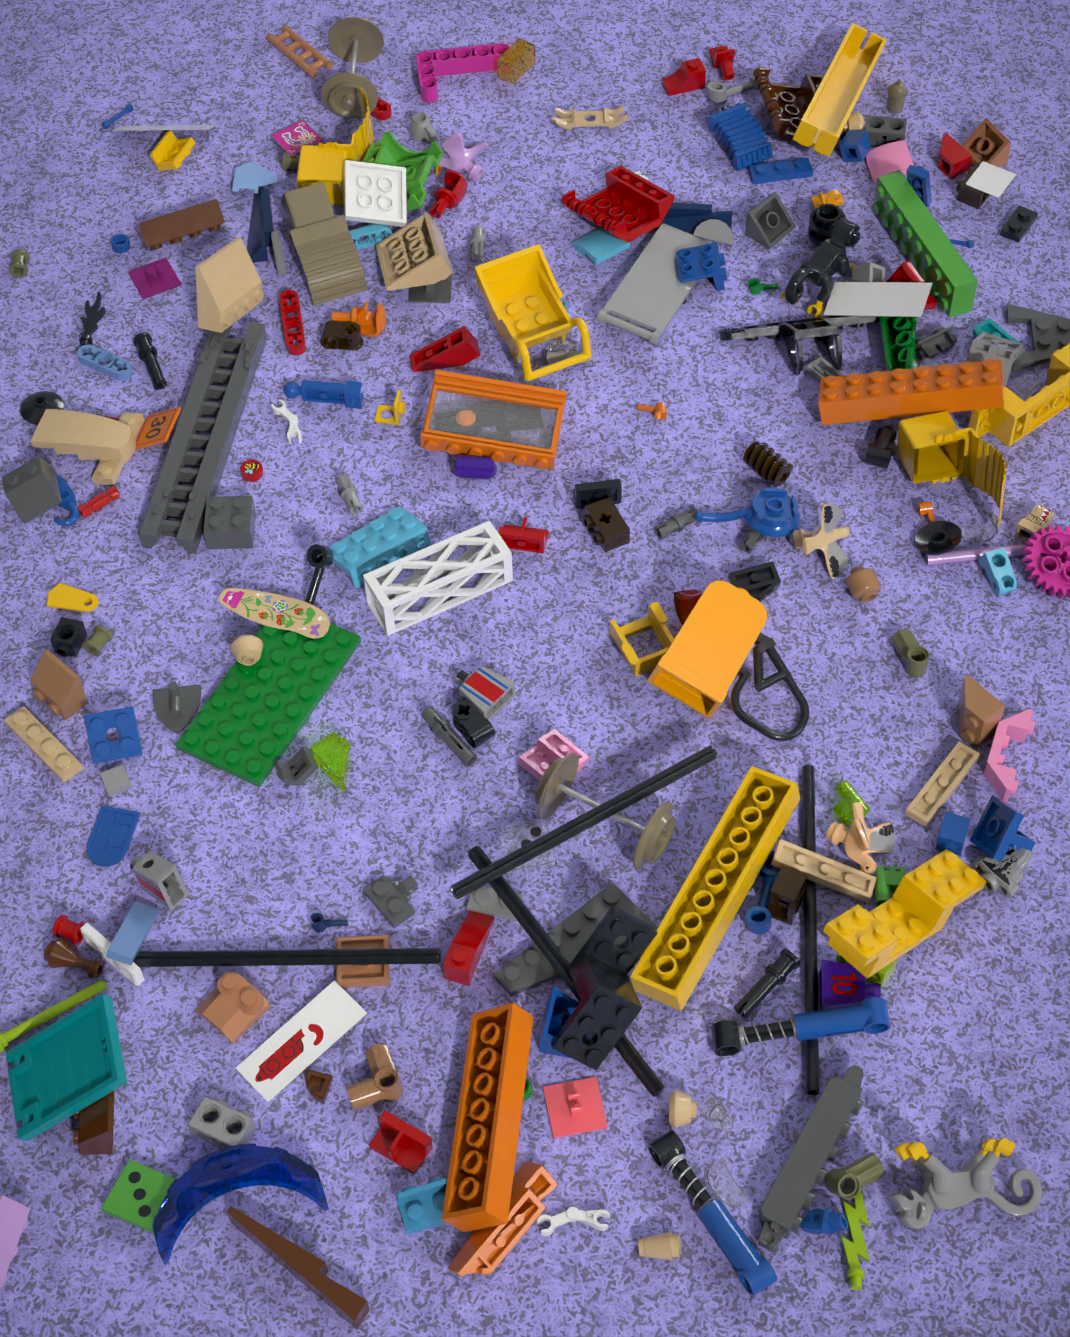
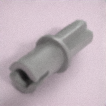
(477, 243)
(556, 356)
(349, 494)

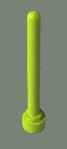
(50, 1013)

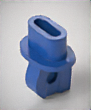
(822, 1221)

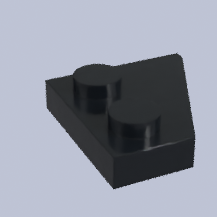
(757, 580)

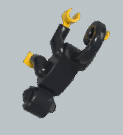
(824, 264)

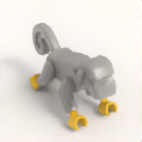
(954, 1189)

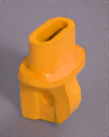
(832, 197)

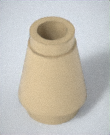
(661, 1246)

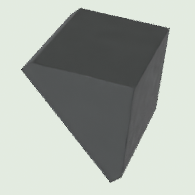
(769, 221)

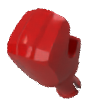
(451, 196)

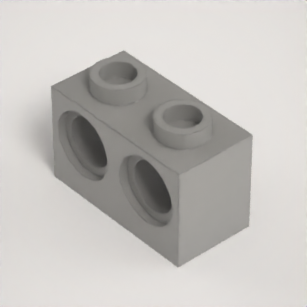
(218, 1132)

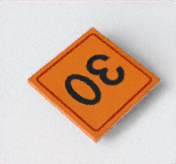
(157, 428)

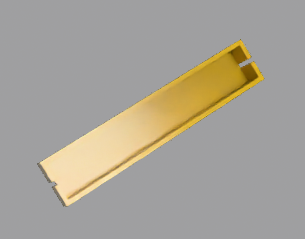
(839, 91)

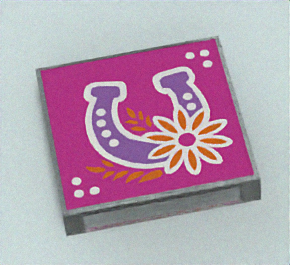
(294, 136)

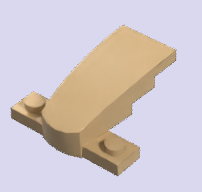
(91, 439)

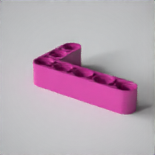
(454, 61)

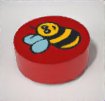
(251, 470)

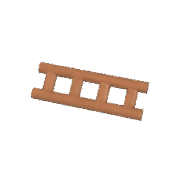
(299, 59)

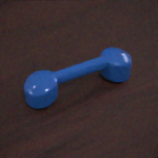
(759, 918)

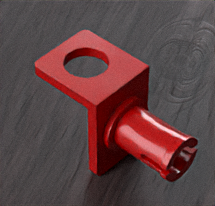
(724, 60)

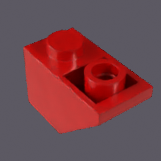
(953, 158)

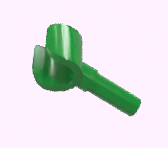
(756, 287)

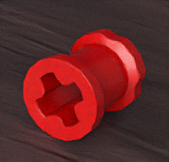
(68, 929)

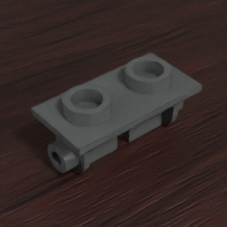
(941, 337)

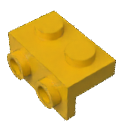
(171, 151)

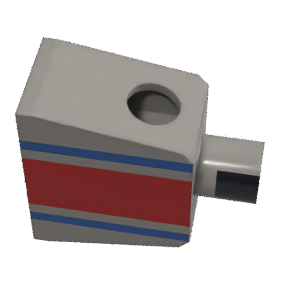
(485, 690)
(154, 870)

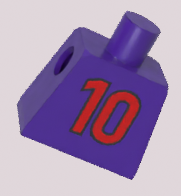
(843, 985)

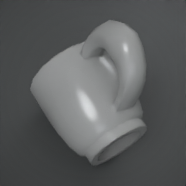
(421, 128)

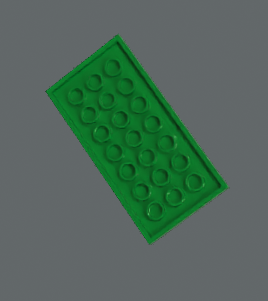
(266, 704)

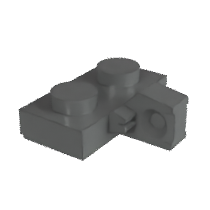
(392, 898)

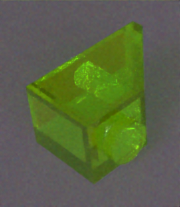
(333, 758)

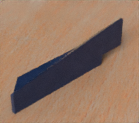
(690, 215)
(260, 227)

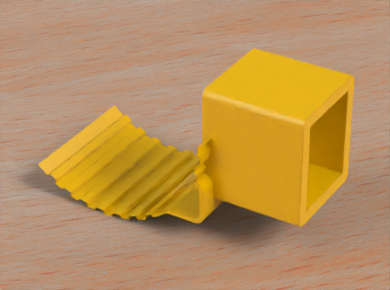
(326, 161)
(937, 451)

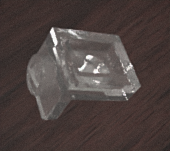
(1026, 387)

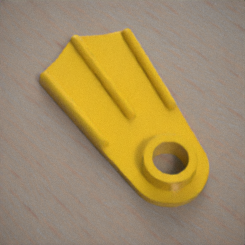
(71, 598)

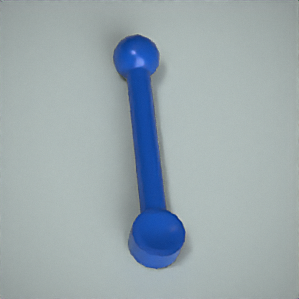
(105, 124)
(969, 243)

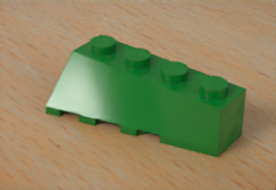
(899, 341)

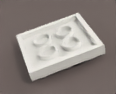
(375, 193)

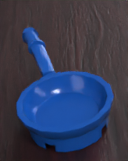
(768, 513)

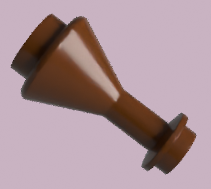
(61, 954)

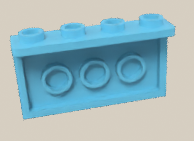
(380, 544)

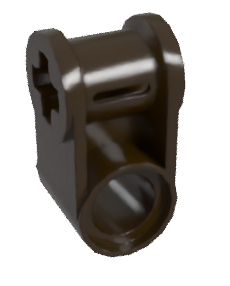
(340, 334)

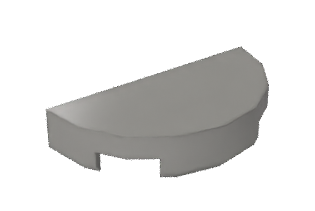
(715, 230)

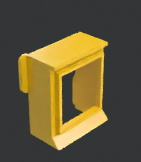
(656, 620)

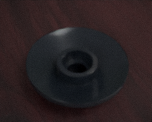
(36, 404)
(938, 537)

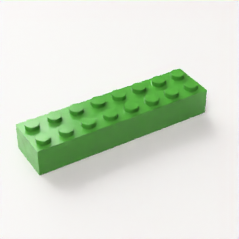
(925, 244)

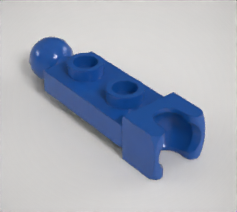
(327, 392)

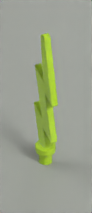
(858, 1246)

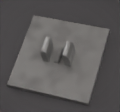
(433, 293)

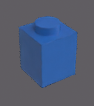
(855, 146)
(953, 833)

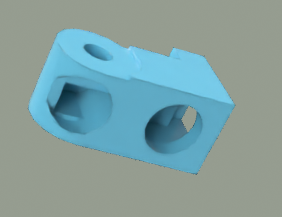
(999, 571)

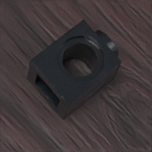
(68, 637)

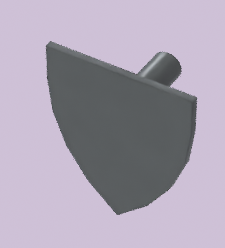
(177, 705)

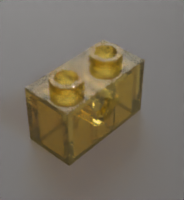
(516, 61)

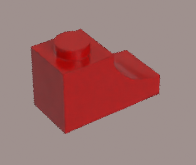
(687, 78)

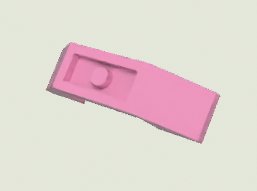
(999, 776)

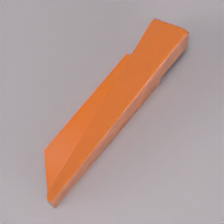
(490, 1245)

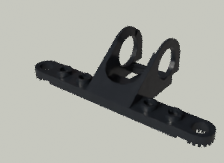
(821, 328)

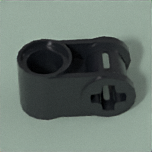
(472, 724)

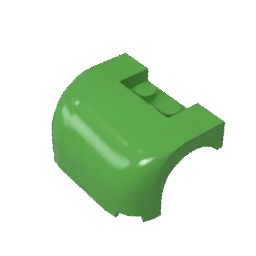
(417, 164)

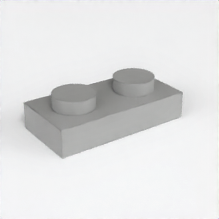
(487, 902)

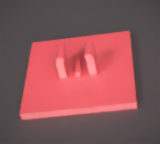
(575, 1107)

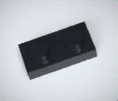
(1019, 224)

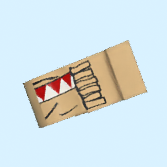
(1038, 518)

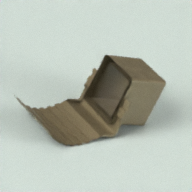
(322, 244)

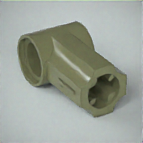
(911, 652)
(856, 1176)

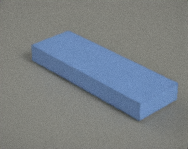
(132, 933)

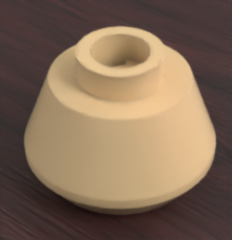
(854, 122)
(247, 649)
(681, 1109)

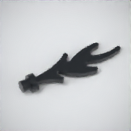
(93, 318)

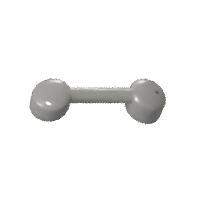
(718, 91)

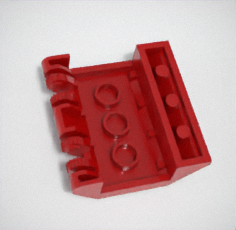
(626, 205)

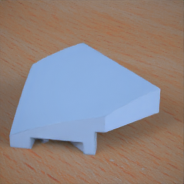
(252, 176)

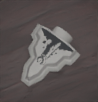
(1003, 875)

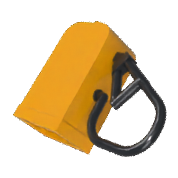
(711, 654)

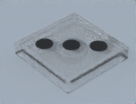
(518, 835)

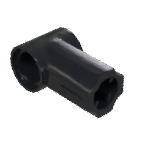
(880, 451)

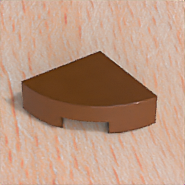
(318, 1084)

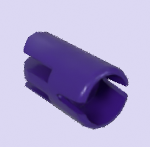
(474, 467)

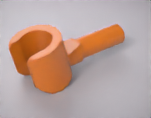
(659, 410)
(926, 508)

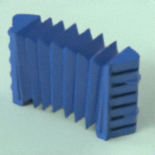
(741, 135)

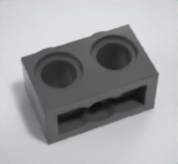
(885, 130)

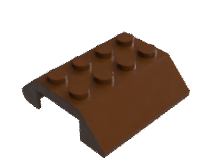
(786, 102)

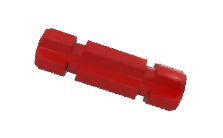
(98, 502)

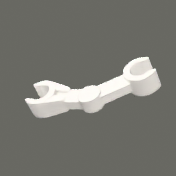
(293, 430)
(572, 1215)

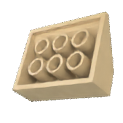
(414, 255)
(226, 287)

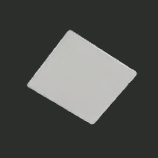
(990, 179)

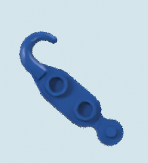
(68, 503)

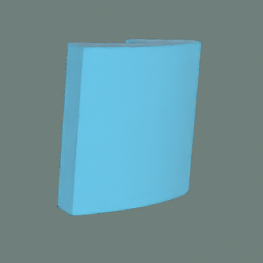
(600, 245)

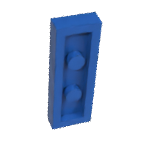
(780, 170)
(920, 181)

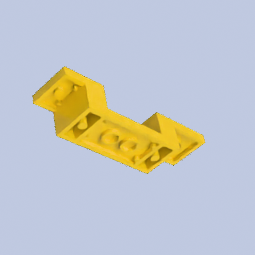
(1022, 417)
(908, 918)

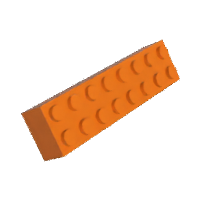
(911, 392)
(488, 1119)

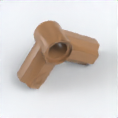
(373, 1090)

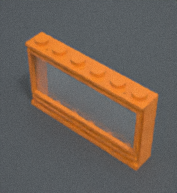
(493, 419)

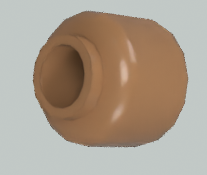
(863, 584)

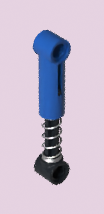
(868, 1017)
(752, 1269)

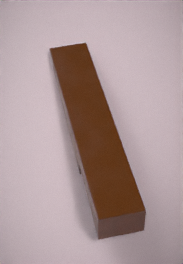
(305, 1267)

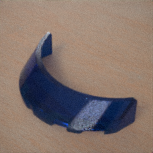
(226, 1171)

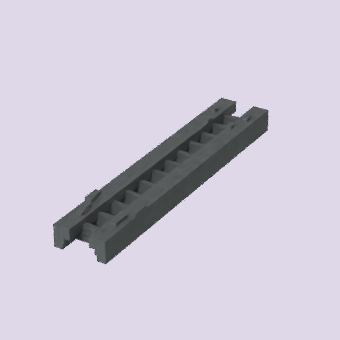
(217, 446)

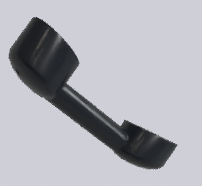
(319, 557)

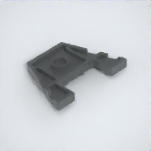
(1047, 334)

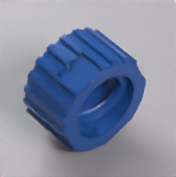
(120, 248)

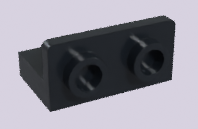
(591, 492)

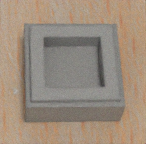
(116, 780)

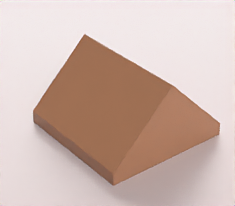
(988, 145)

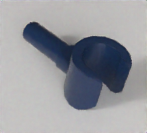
(324, 923)

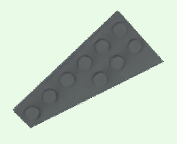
(570, 935)

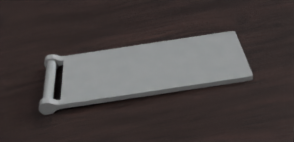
(652, 287)

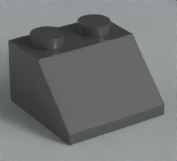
(32, 489)

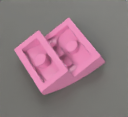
(888, 159)
(549, 748)

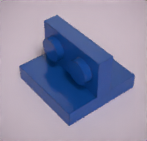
(999, 830)

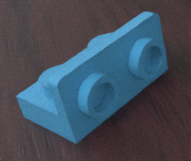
(422, 1205)

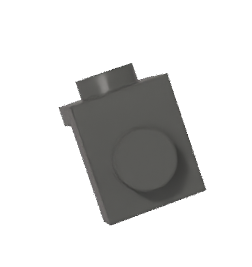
(298, 768)

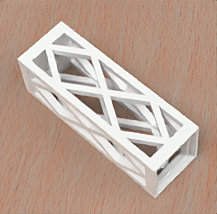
(416, 586)

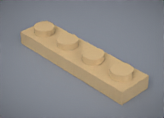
(43, 744)
(942, 784)
(825, 871)

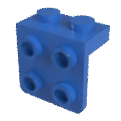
(701, 263)

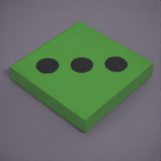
(137, 1195)

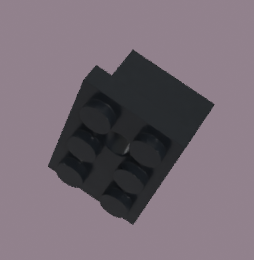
(604, 988)

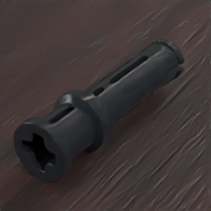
(148, 355)
(774, 975)

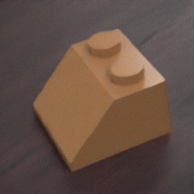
(57, 686)
(977, 713)

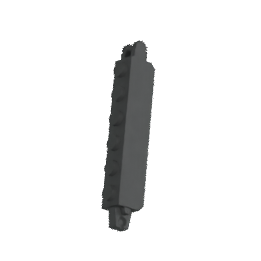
(809, 1157)

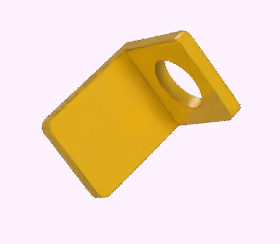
(398, 410)

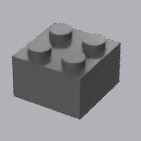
(229, 522)

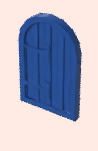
(111, 835)

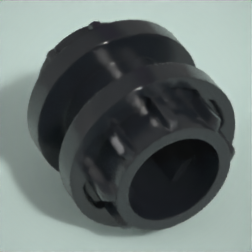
(820, 221)

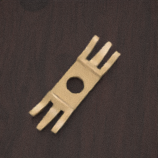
(602, 118)

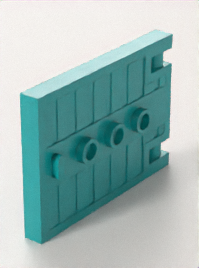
(66, 1067)

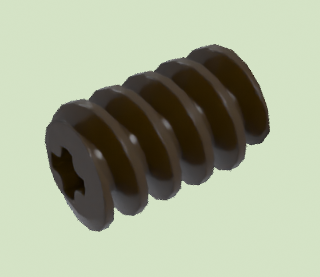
(767, 463)

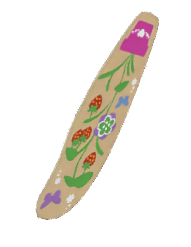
(277, 611)

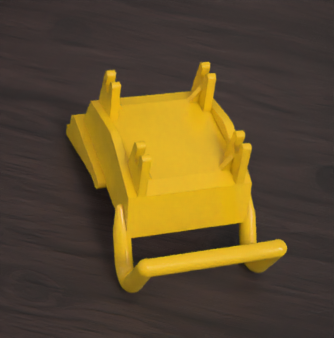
(528, 307)

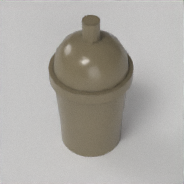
(896, 97)

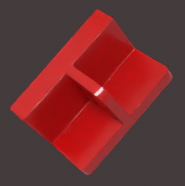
(524, 538)
(401, 1142)

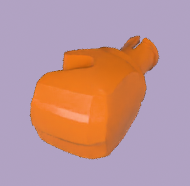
(371, 322)

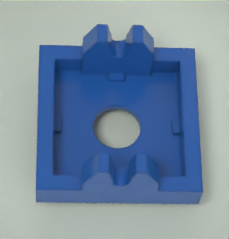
(121, 719)

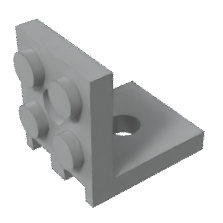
(993, 347)

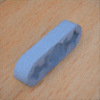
(99, 355)

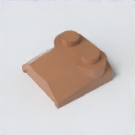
(233, 1006)

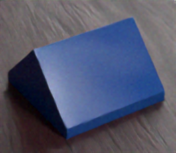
(557, 1011)

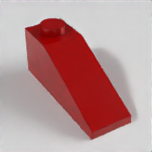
(446, 352)
(467, 948)

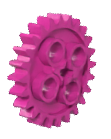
(1057, 560)

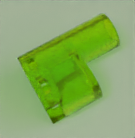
(844, 809)

